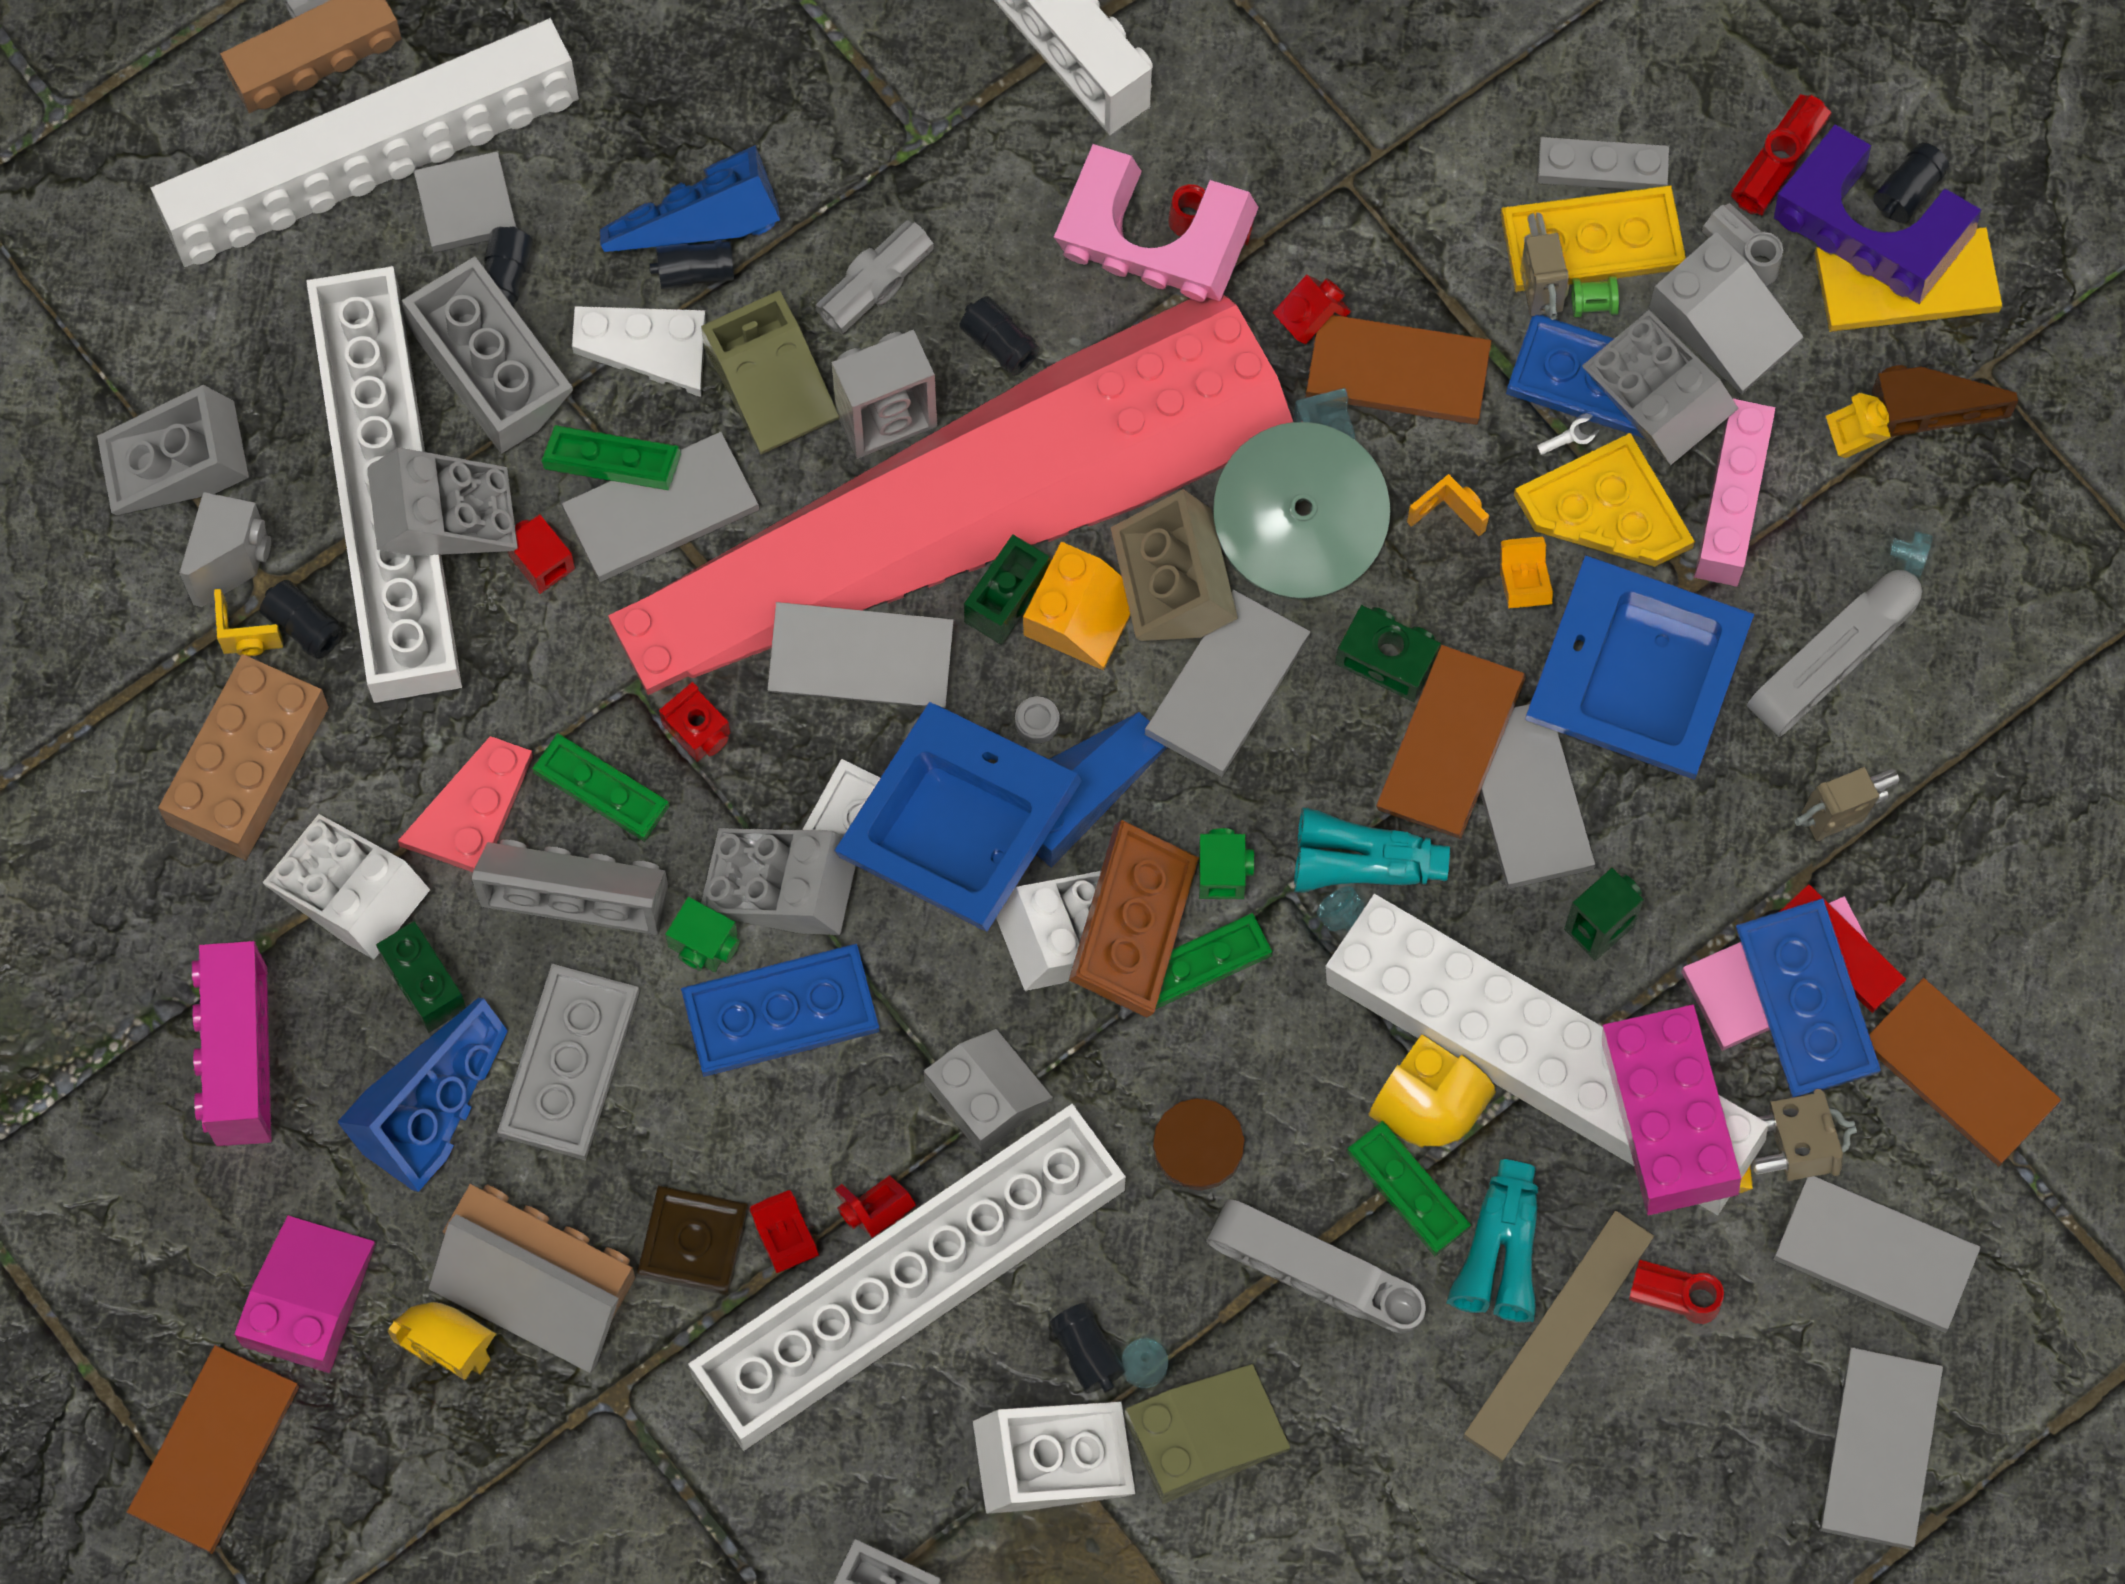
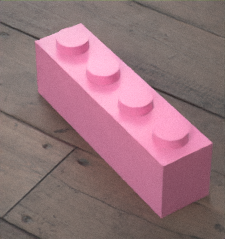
(1735, 493)

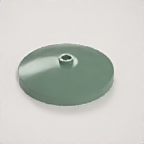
(1294, 552)

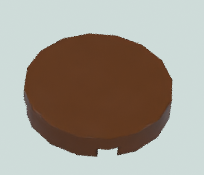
(1198, 1144)

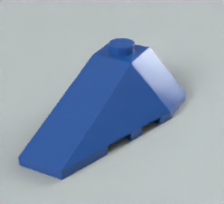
(724, 205)
(1107, 768)
(417, 1104)

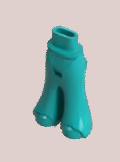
(1388, 856)
(1509, 1220)

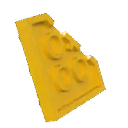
(1608, 504)

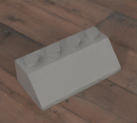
(486, 353)
(571, 886)

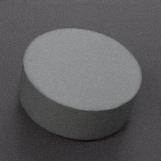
(1037, 719)

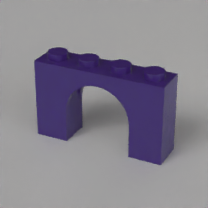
(1904, 259)

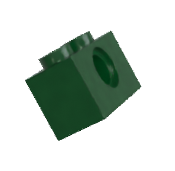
(1006, 589)
(1401, 673)
(1604, 913)
(421, 976)

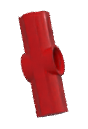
(1770, 172)

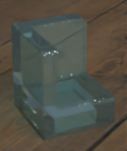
(1326, 409)

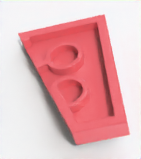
(471, 806)

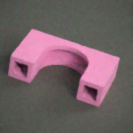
(1195, 262)

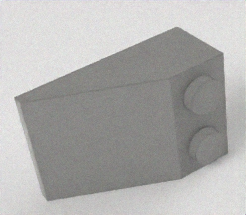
(1725, 313)
(173, 452)

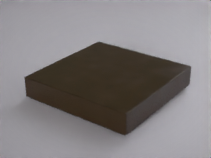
(692, 1240)

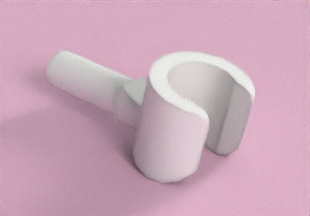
(1569, 436)

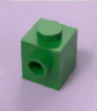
(1224, 864)
(702, 936)

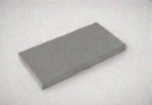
(635, 523)
(860, 655)
(1227, 685)
(1534, 806)
(568, 1062)
(1877, 1253)
(523, 1293)
(1881, 1448)

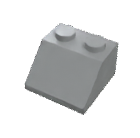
(223, 547)
(985, 1089)

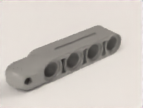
(1836, 651)
(1316, 1268)

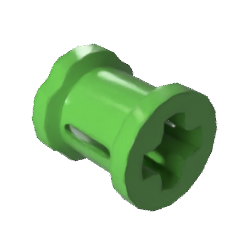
(1594, 296)

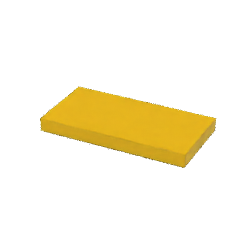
(1603, 234)
(1863, 301)

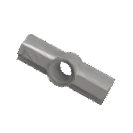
(874, 277)

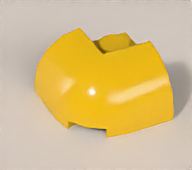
(1432, 1096)
(443, 1336)

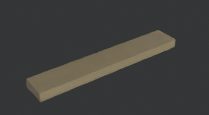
(1558, 1337)

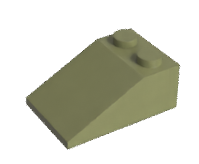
(1205, 1431)

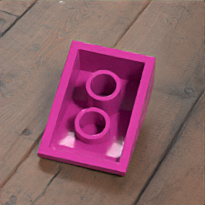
(305, 1294)

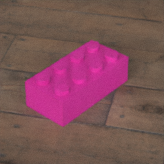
(233, 1043)
(1670, 1110)

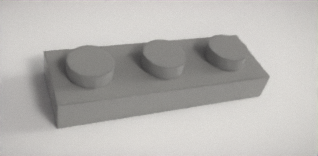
(1602, 164)

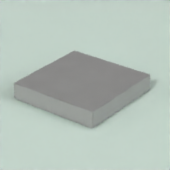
(464, 200)

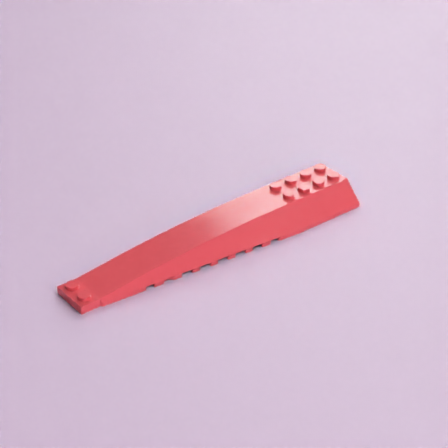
(1031, 463)

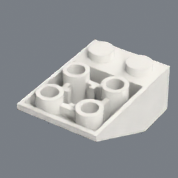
(347, 885)
(1045, 927)

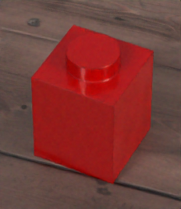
(540, 554)

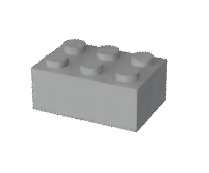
(884, 393)

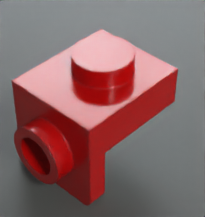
(1310, 307)
(876, 1208)
(783, 1231)

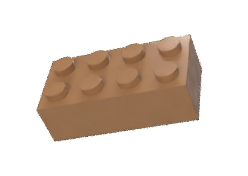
(243, 757)

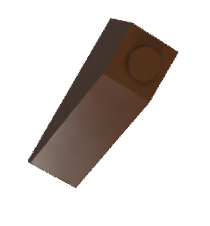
(1934, 400)

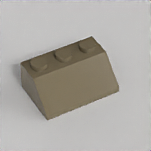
(1174, 570)

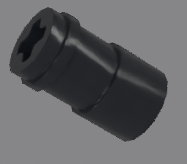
(1911, 182)
(508, 259)
(693, 264)
(997, 333)
(301, 619)
(1087, 1349)

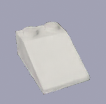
(1052, 1456)

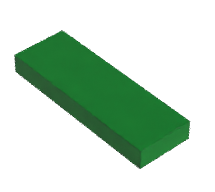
(611, 457)
(601, 787)
(1213, 958)
(1408, 1188)

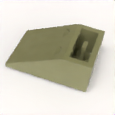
(769, 372)

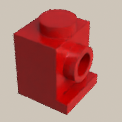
(696, 740)

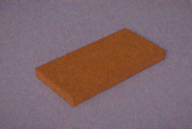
(1400, 368)
(1451, 741)
(1133, 919)
(1962, 1072)
(213, 1449)

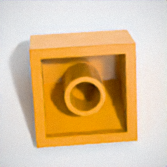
(1078, 607)

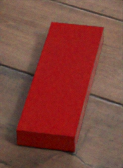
(1868, 970)

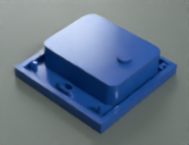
(1647, 667)
(955, 822)

